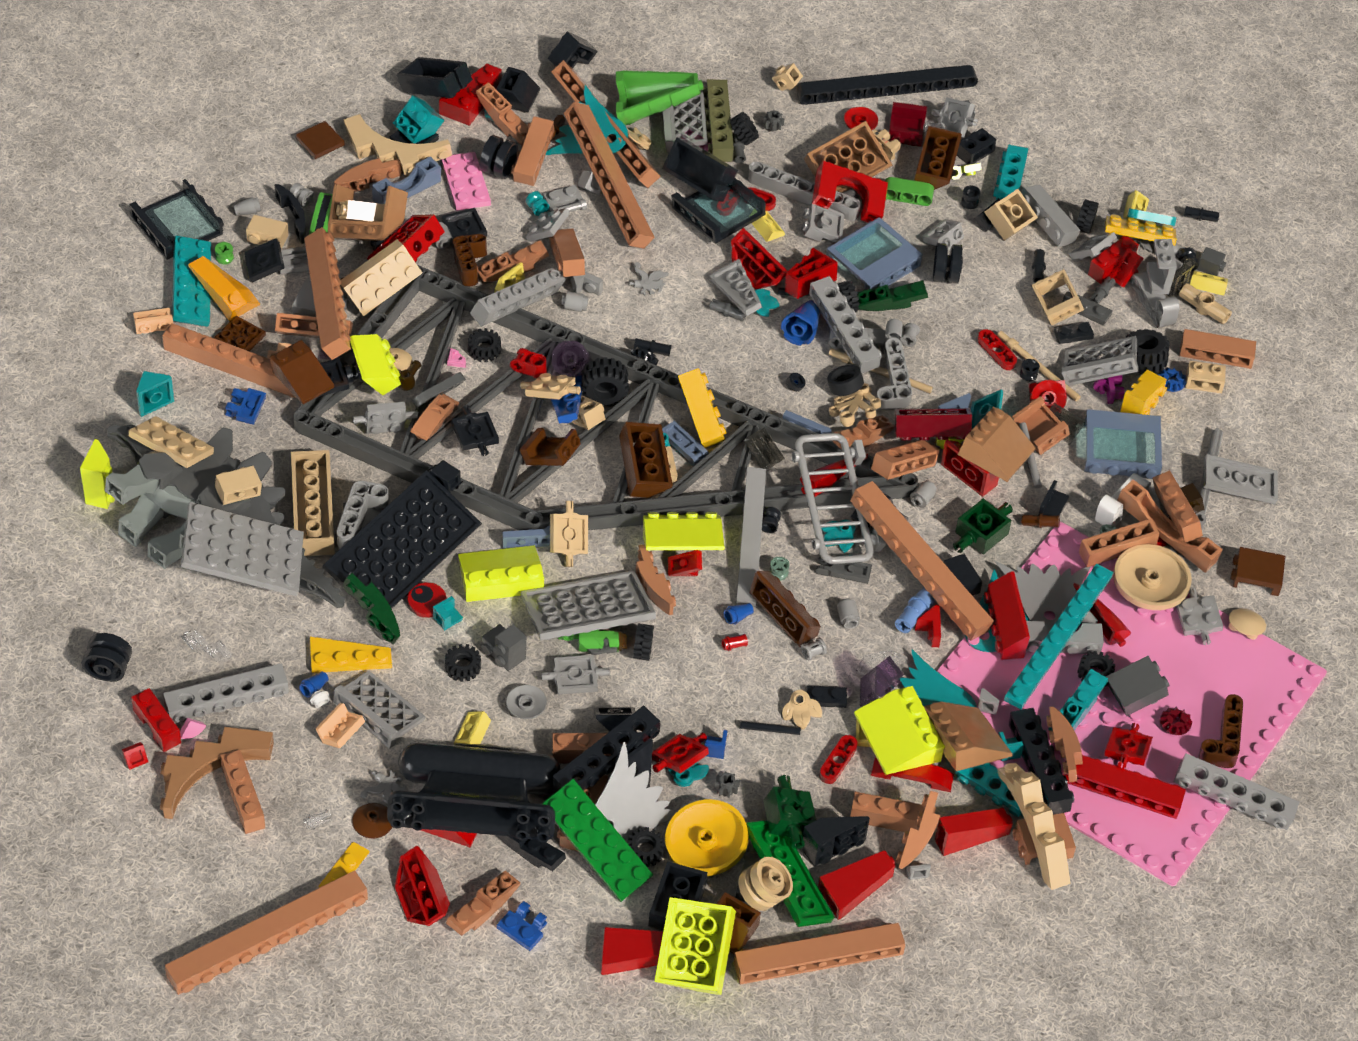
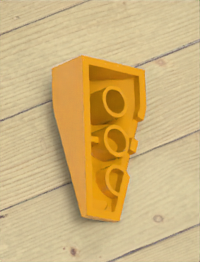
(225, 290)

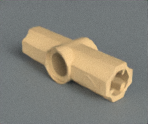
(1205, 303)

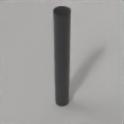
(770, 728)

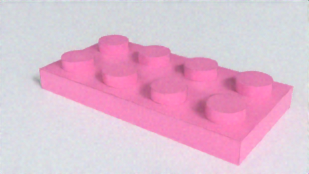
(465, 181)

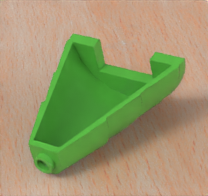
(653, 92)

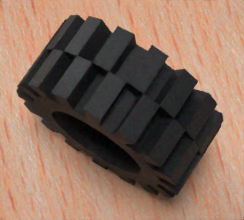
(744, 128)
(1087, 215)
(848, 289)
(484, 352)
(643, 642)
(1095, 660)
(462, 671)
(651, 838)

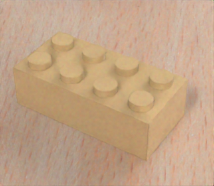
(380, 277)

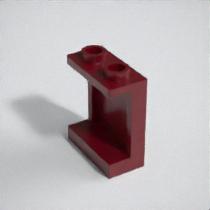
(907, 123)

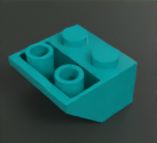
(418, 120)

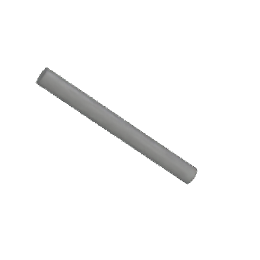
(1031, 460)

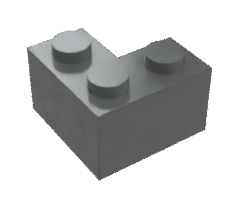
(505, 646)

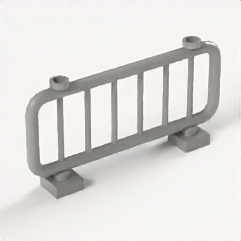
(853, 456)

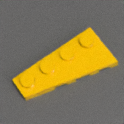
(338, 655)

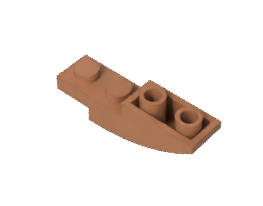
(501, 113)
(368, 172)
(498, 266)
(434, 416)
(867, 430)
(654, 584)
(1066, 741)
(915, 839)
(485, 903)

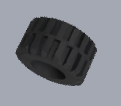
(1151, 350)
(605, 381)

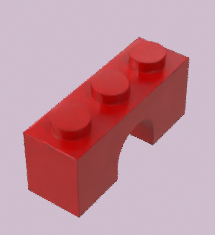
(1106, 261)
(152, 712)

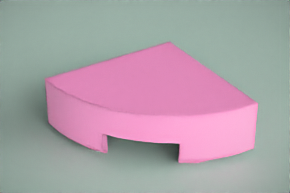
(456, 359)
(191, 728)

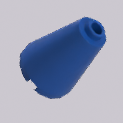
(801, 324)

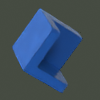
(716, 745)

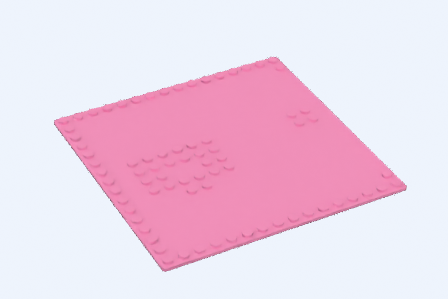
(1200, 677)

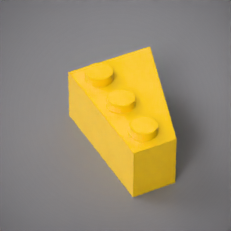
(1144, 394)

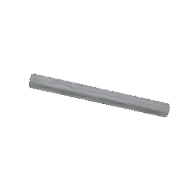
(1214, 447)

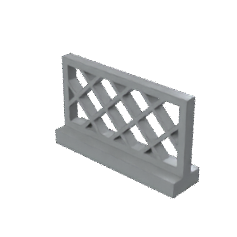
(672, 122)
(1105, 367)
(378, 726)

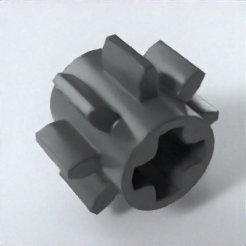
(773, 120)
(726, 784)

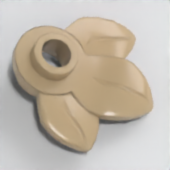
(641, 140)
(801, 712)

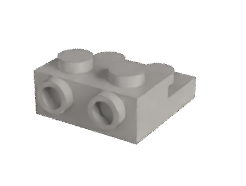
(823, 223)

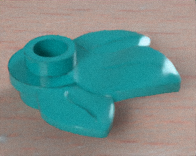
(767, 302)
(838, 533)
(691, 774)

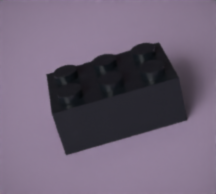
(679, 883)

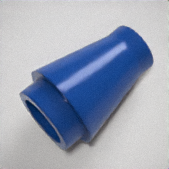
(736, 613)
(312, 684)

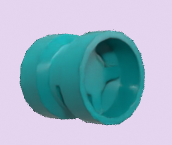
(537, 203)

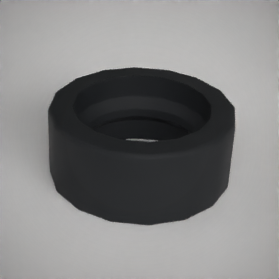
(853, 378)

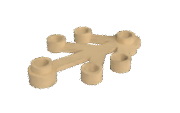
(847, 417)

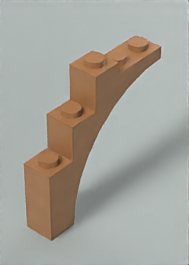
(183, 772)

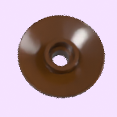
(371, 827)

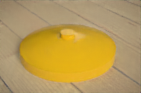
(707, 836)

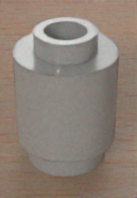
(445, 239)
(575, 301)
(923, 494)
(848, 613)

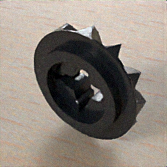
(644, 355)

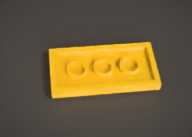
(1132, 228)

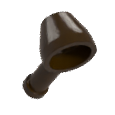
(407, 376)

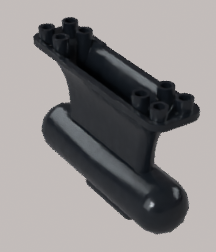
(475, 790)

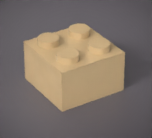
(1011, 214)

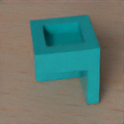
(446, 613)
(1013, 745)

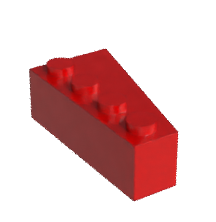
(466, 104)

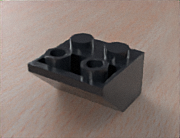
(518, 89)

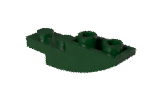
(884, 299)
(380, 613)

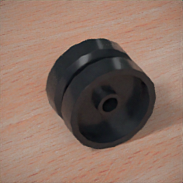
(498, 156)
(947, 263)
(106, 657)

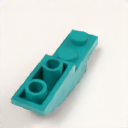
(1083, 699)

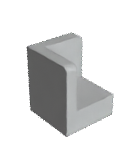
(589, 182)

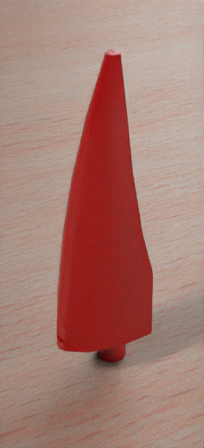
(826, 480)
(1113, 628)

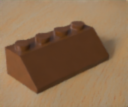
(938, 157)
(645, 459)
(784, 608)

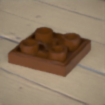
(320, 140)
(241, 334)

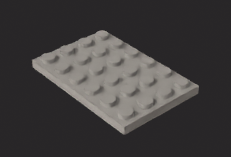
(242, 549)
(588, 605)

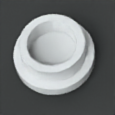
(320, 698)

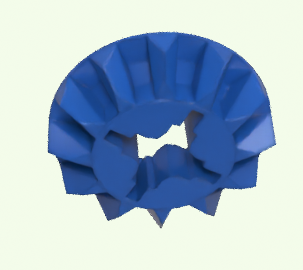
(1173, 385)

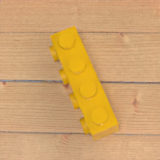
(701, 407)

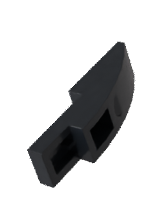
(536, 852)

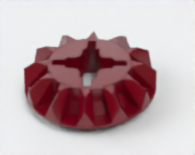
(1180, 727)

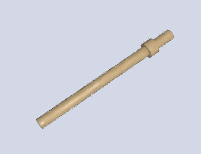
(1014, 345)
(882, 371)

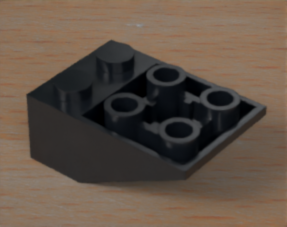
(833, 837)

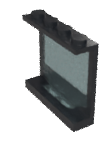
(178, 215)
(720, 218)

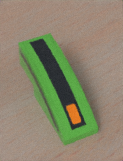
(321, 212)

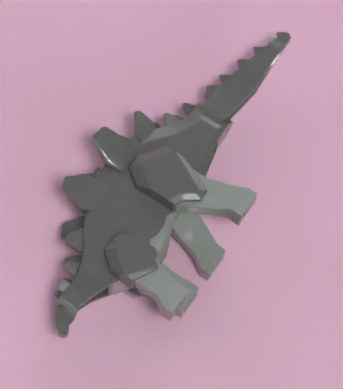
(169, 487)

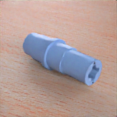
(916, 608)

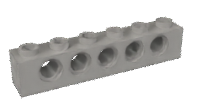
(517, 296)
(845, 324)
(226, 693)
(1247, 792)

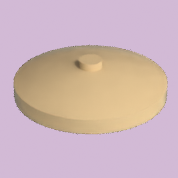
(1152, 577)

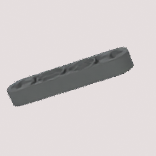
(440, 388)

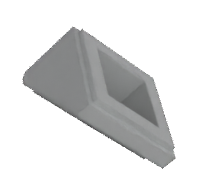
(987, 702)
(918, 871)

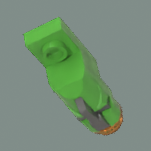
(599, 641)

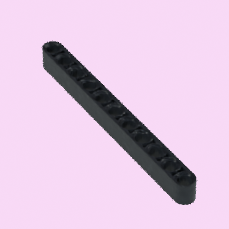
(886, 84)

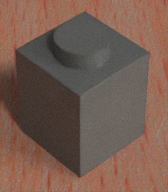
(1212, 262)

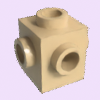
(787, 77)

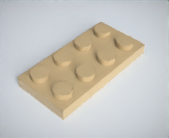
(173, 441)

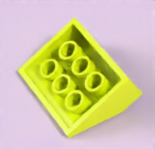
(683, 531)
(500, 572)
(900, 731)
(695, 945)

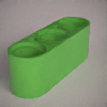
(909, 191)

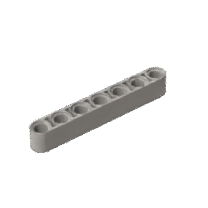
(798, 188)

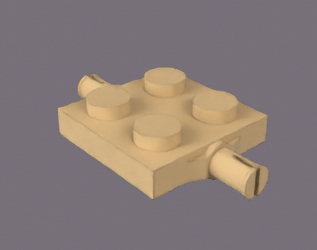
(550, 386)
(569, 534)

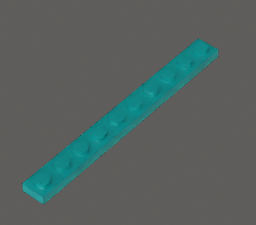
(1058, 636)

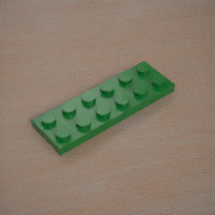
(598, 841)
(805, 900)

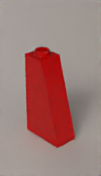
(971, 829)
(855, 882)
(629, 949)

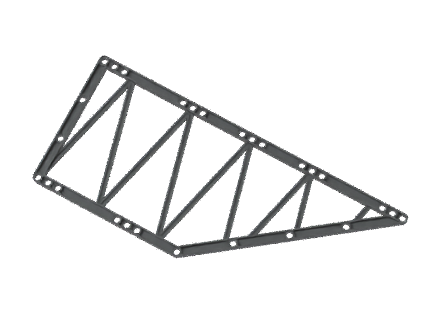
(652, 380)

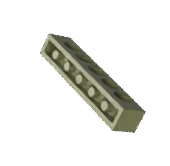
(718, 119)

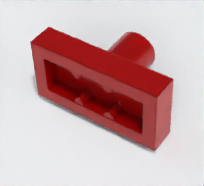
(1126, 267)

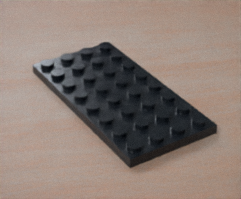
(405, 540)

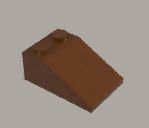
(301, 372)

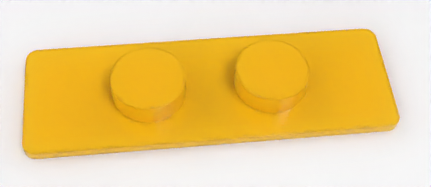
(347, 863)

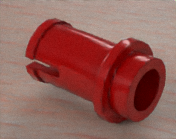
(729, 643)

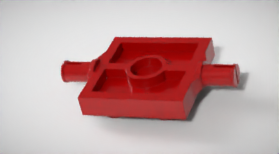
(1128, 746)
(680, 753)

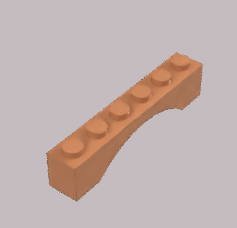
(1140, 505)

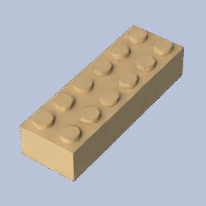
(313, 501)

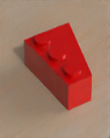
(810, 269)

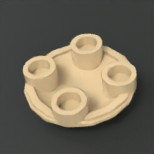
(1247, 623)

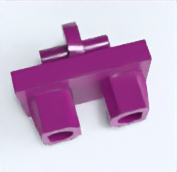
(1108, 385)

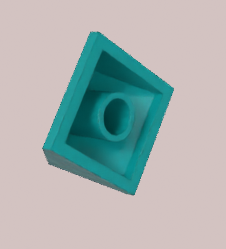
(154, 392)
(982, 406)

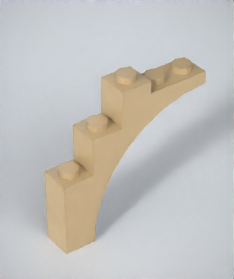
(368, 142)
(1039, 819)

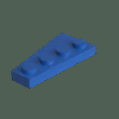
(568, 406)

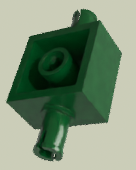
(982, 526)
(788, 811)

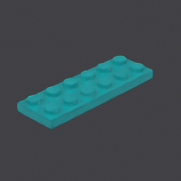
(190, 298)

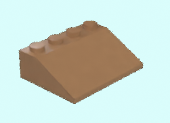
(855, 150)
(997, 445)
(966, 735)

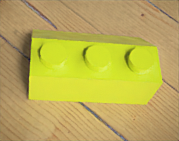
(375, 362)
(94, 473)

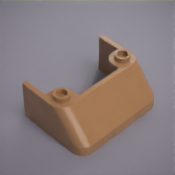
(367, 230)

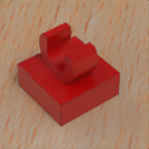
(135, 755)

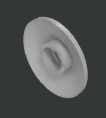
(526, 695)

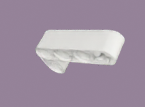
(1110, 510)

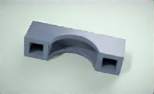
(422, 177)

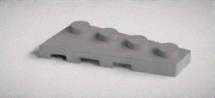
(737, 287)

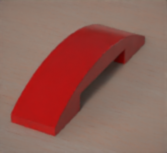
(931, 774)

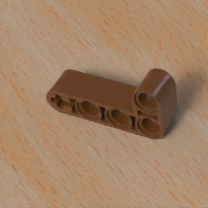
(465, 251)
(1225, 751)

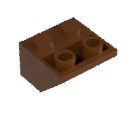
(745, 923)

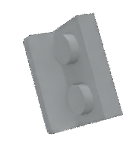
(945, 232)

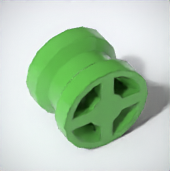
(224, 253)

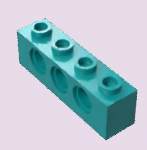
(1011, 170)
(983, 785)

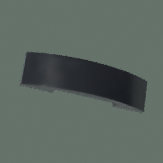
(287, 199)

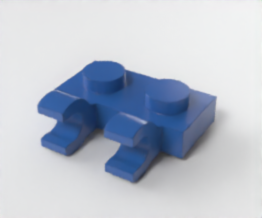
(250, 407)
(520, 930)

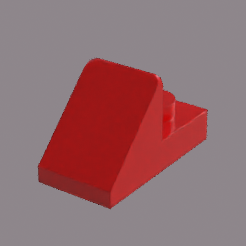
(685, 564)
(931, 622)

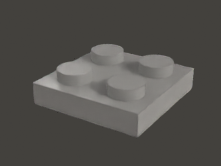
(547, 224)
(1093, 246)

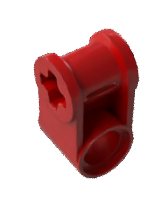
(530, 363)

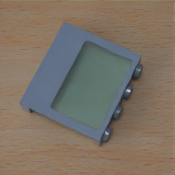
(876, 254)
(1123, 443)

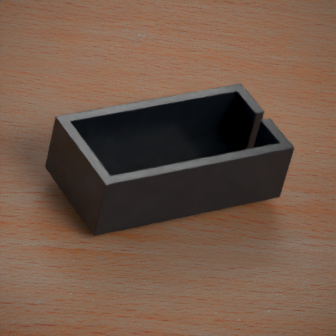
(434, 77)
(699, 169)

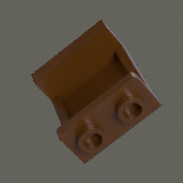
(549, 450)
(1258, 569)

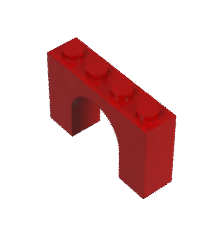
(870, 189)

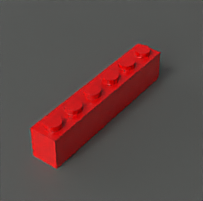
(1129, 787)

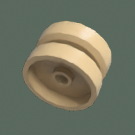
(765, 883)

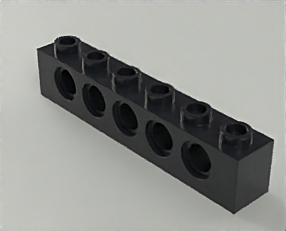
(609, 744)
(1041, 760)

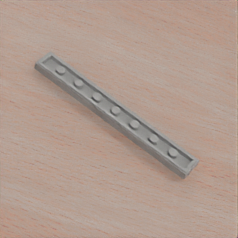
(751, 533)

